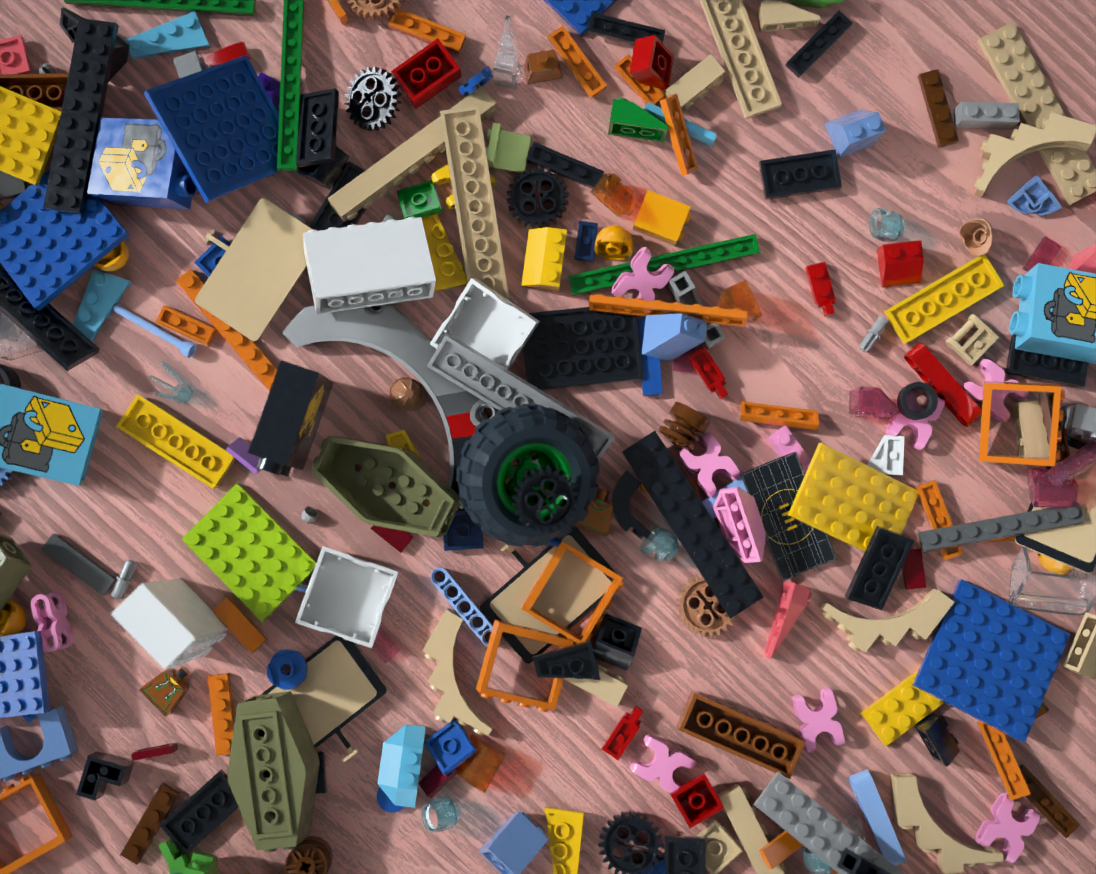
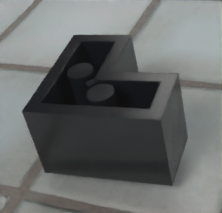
(99, 771)

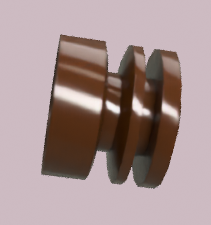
(683, 427)
(312, 851)

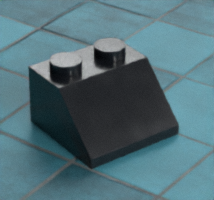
(327, 173)
(616, 642)
(937, 738)

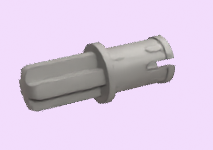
(873, 334)
(124, 579)

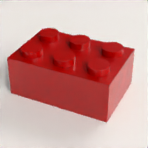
(426, 73)

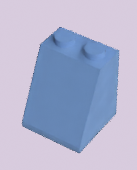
(855, 131)
(672, 335)
(514, 844)

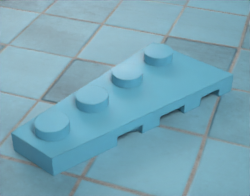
(176, 35)
(98, 301)

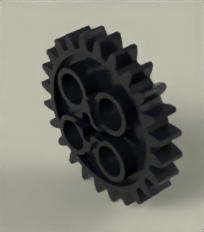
(373, 98)
(555, 196)
(531, 511)
(635, 826)

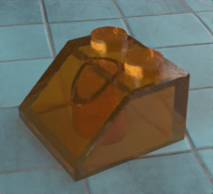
(615, 195)
(741, 297)
(482, 765)

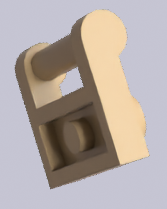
(976, 344)

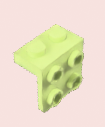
(507, 149)

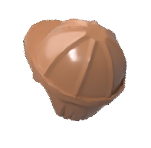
(977, 236)
(408, 394)

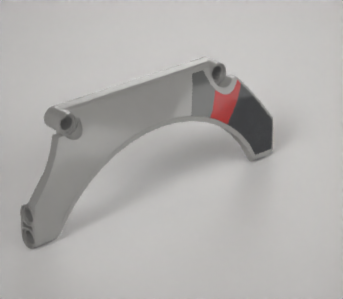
(402, 340)

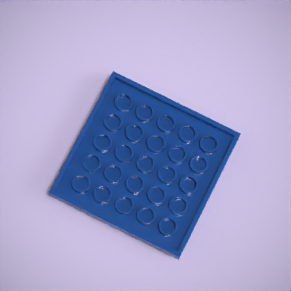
(220, 126)
(53, 248)
(991, 660)

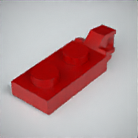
(821, 287)
(708, 372)
(623, 733)

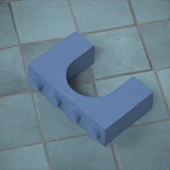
(58, 743)

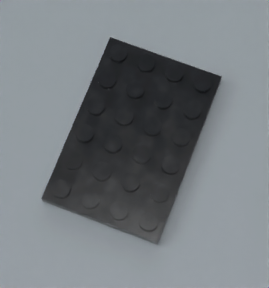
(582, 349)

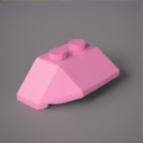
(741, 523)

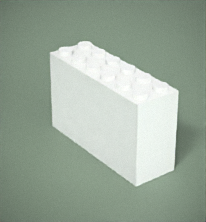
(368, 265)
(170, 622)

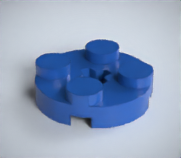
(480, 78)
(297, 674)

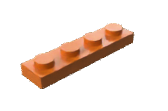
(427, 30)
(577, 62)
(679, 134)
(779, 415)
(936, 513)
(222, 712)
(1004, 761)

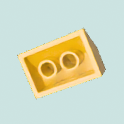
(544, 258)

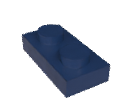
(586, 241)

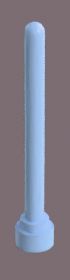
(186, 347)

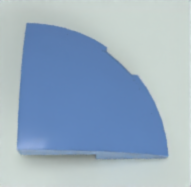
(1034, 199)

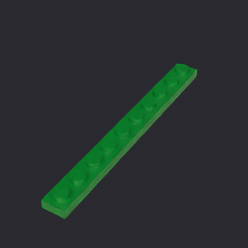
(232, 7)
(290, 84)
(680, 260)

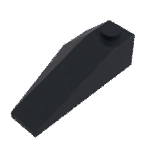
(69, 24)

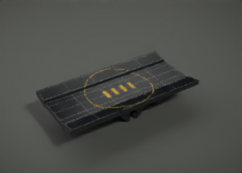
(791, 542)

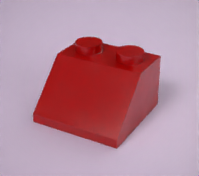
(651, 62)
(900, 263)
(696, 800)

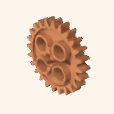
(371, 9)
(693, 615)

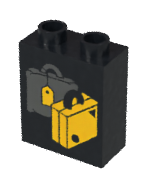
(290, 418)

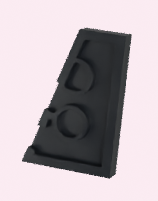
(568, 662)

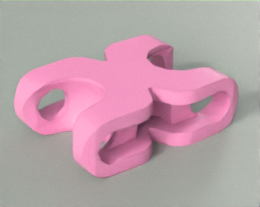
(642, 279)
(994, 373)
(920, 428)
(709, 464)
(52, 621)
(818, 720)
(662, 764)
(1007, 827)

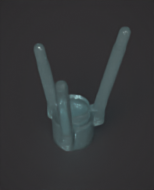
(181, 393)

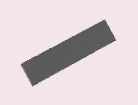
(79, 564)

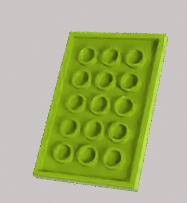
(250, 552)

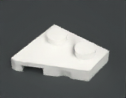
(889, 456)

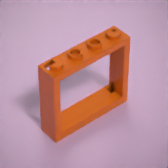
(1055, 435)
(596, 617)
(507, 697)
(52, 812)

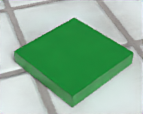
(419, 200)

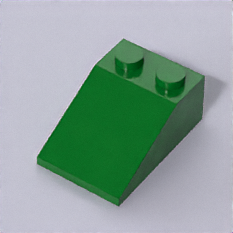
(634, 122)

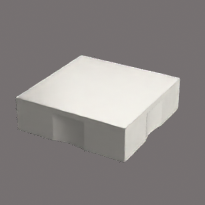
(488, 324)
(346, 597)

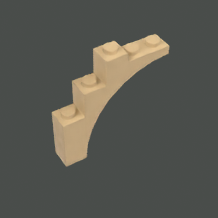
(1054, 132)
(919, 621)
(453, 702)
(951, 853)

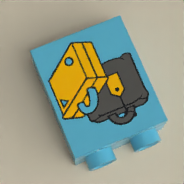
(1056, 313)
(46, 435)

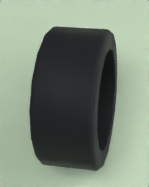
(932, 399)

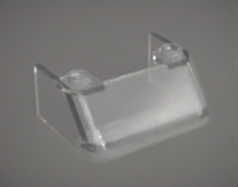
(1050, 592)

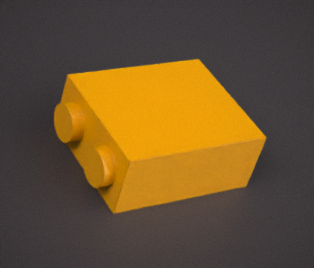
(662, 218)

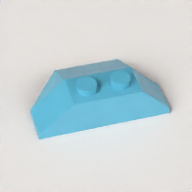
(402, 764)

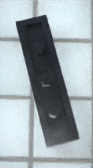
(621, 29)
(818, 44)
(564, 165)

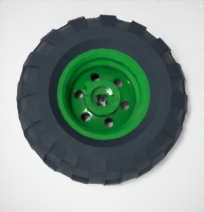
(517, 434)

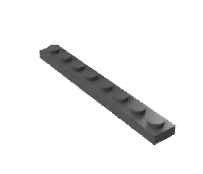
(1000, 527)

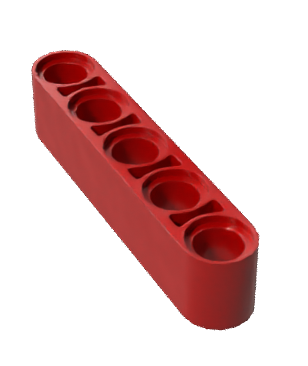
(945, 386)

